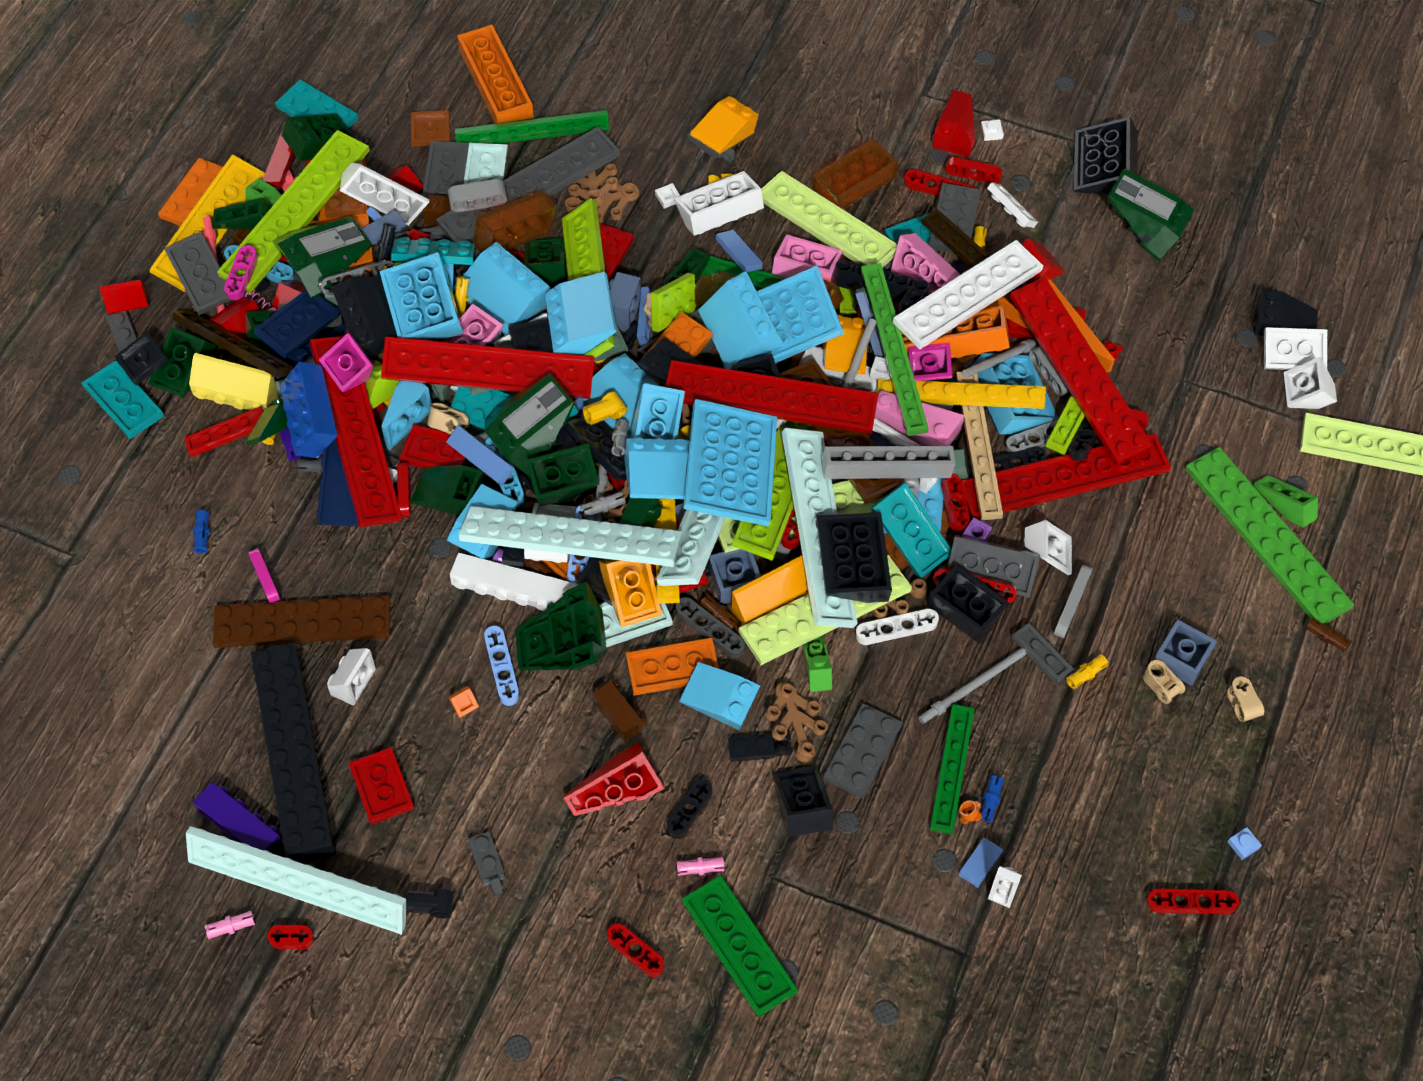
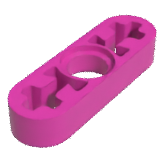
(242, 281)
(264, 575)

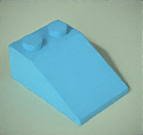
(407, 407)
(657, 413)
(485, 498)
(720, 695)

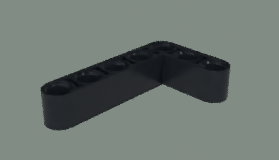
(901, 287)

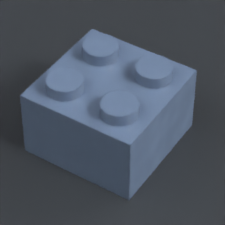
(625, 298)
(732, 571)
(1186, 651)

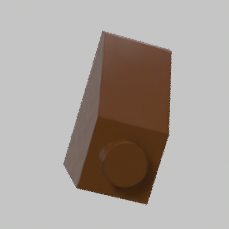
(435, 208)

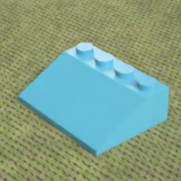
(504, 287)
(421, 299)
(580, 314)
(739, 322)
(1015, 371)
(626, 379)
(656, 467)

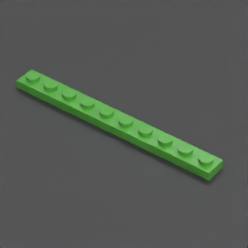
(894, 350)

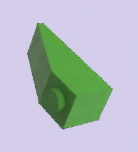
(1288, 500)

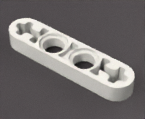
(896, 624)

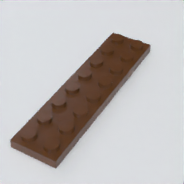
(866, 488)
(301, 621)

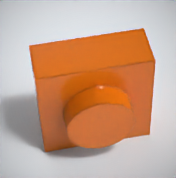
(463, 701)

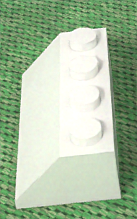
(381, 192)
(719, 203)

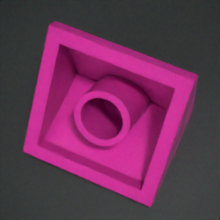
(931, 362)
(347, 363)

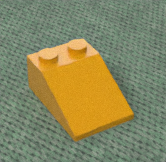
(726, 125)
(841, 350)
(630, 590)

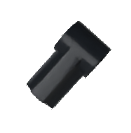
(435, 903)

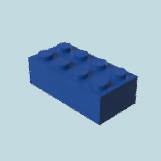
(308, 410)

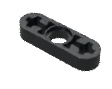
(1086, 445)
(689, 819)

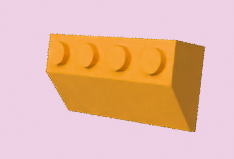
(770, 592)

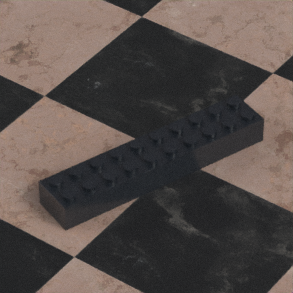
(292, 754)

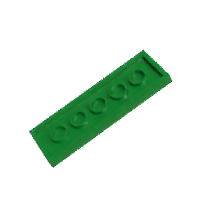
(739, 946)

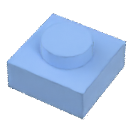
(1244, 843)

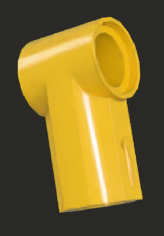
(609, 406)

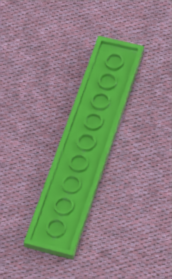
(1269, 537)

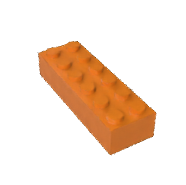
(495, 75)
(978, 334)

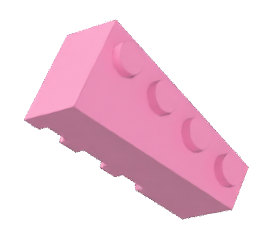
(920, 261)
(942, 423)

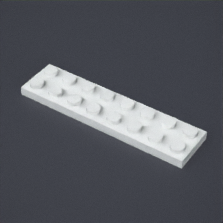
(967, 294)

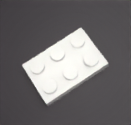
(1293, 347)

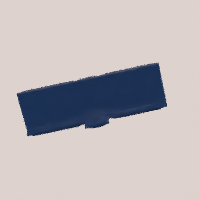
(334, 501)

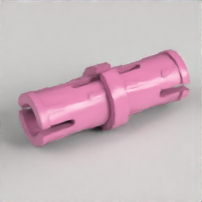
(700, 866)
(229, 924)

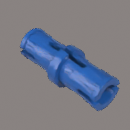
(201, 531)
(991, 798)

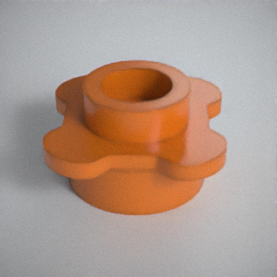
(967, 807)

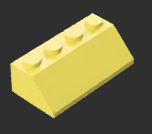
(231, 383)

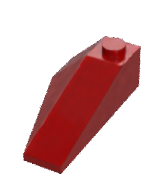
(956, 126)
(620, 780)

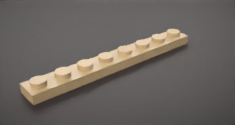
(981, 457)

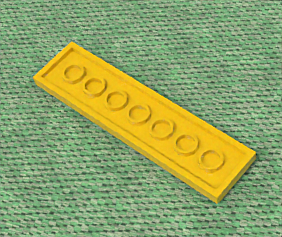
(224, 191)

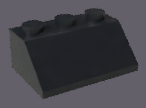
(967, 603)

